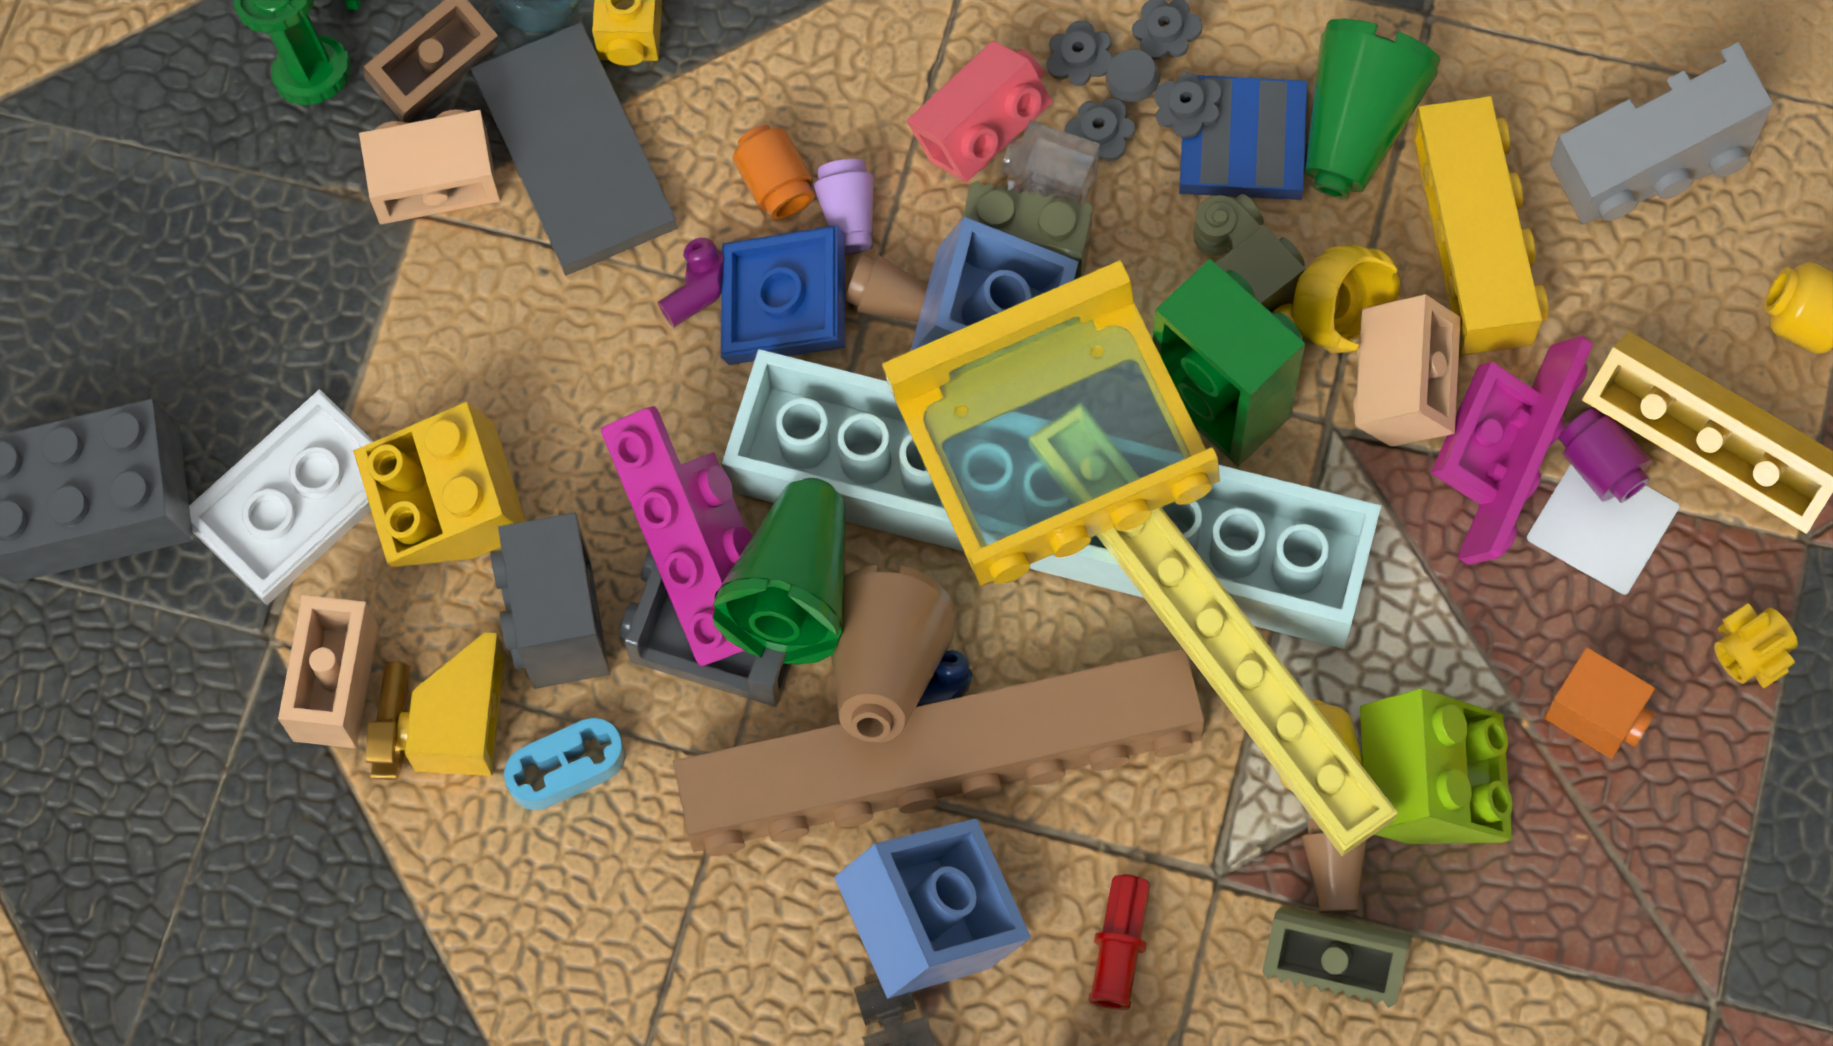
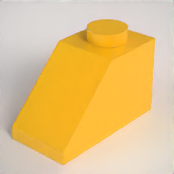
(456, 713)

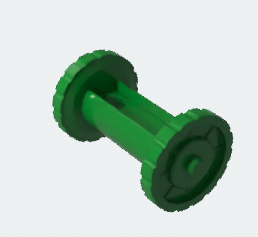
(307, 64)

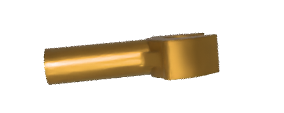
(382, 733)

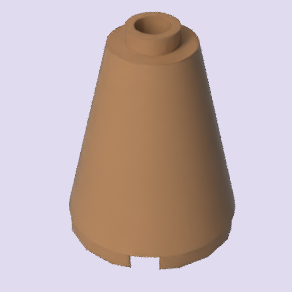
(888, 648)

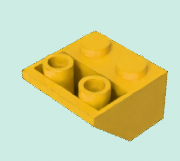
(439, 488)

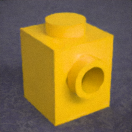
(627, 30)

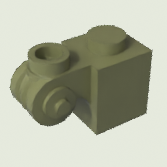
(1252, 250)

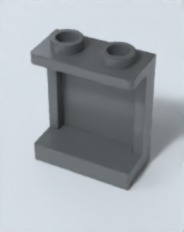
(659, 643)

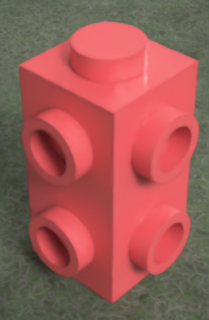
(980, 110)

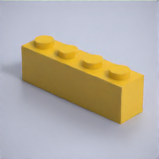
(1478, 225)
(1714, 430)

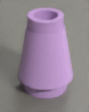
(847, 201)

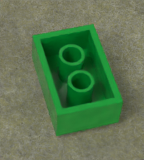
(1229, 359)

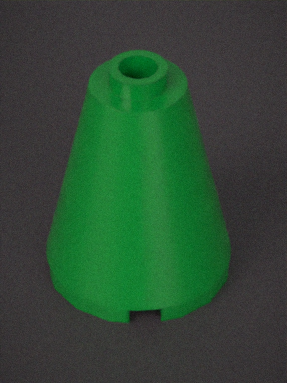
(1362, 101)
(789, 578)

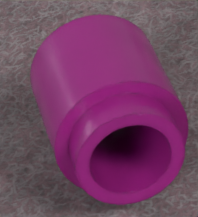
(1605, 456)

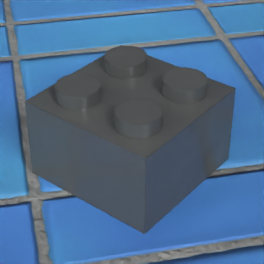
(549, 601)

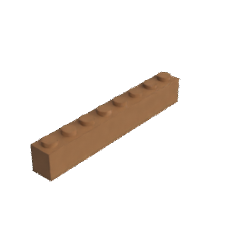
(943, 751)

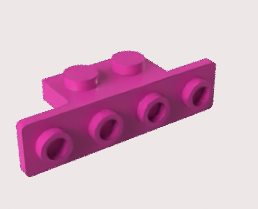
(1503, 440)
(685, 521)

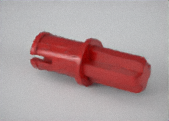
(1120, 942)

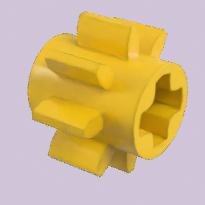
(1756, 645)

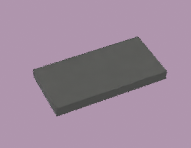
(574, 148)

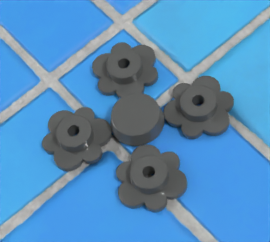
(1135, 76)

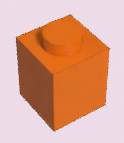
(1602, 704)

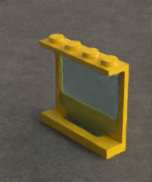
(1050, 425)

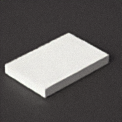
(286, 498)

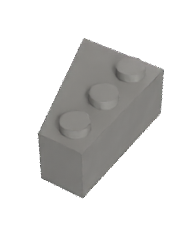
(1665, 143)

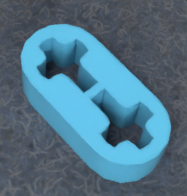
(556, 751)

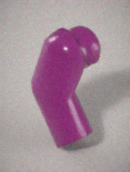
(701, 283)

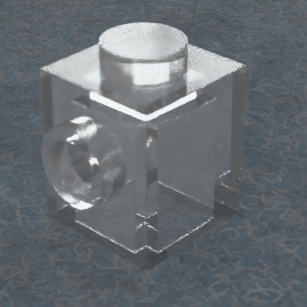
(1051, 163)

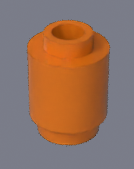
(774, 172)

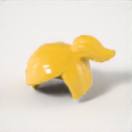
(1336, 290)

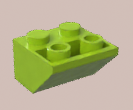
(1438, 768)

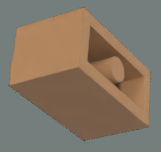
(430, 57)

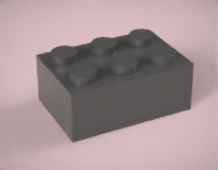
(91, 490)

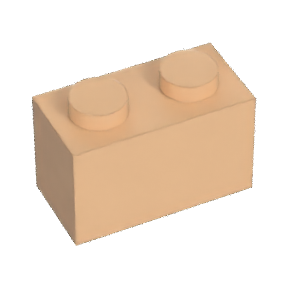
(429, 166)
(1407, 371)
(328, 671)

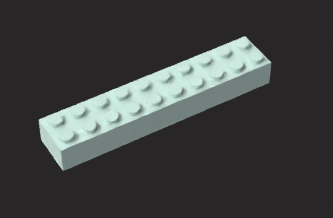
(1274, 545)

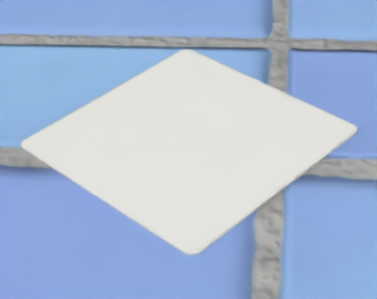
(1601, 537)

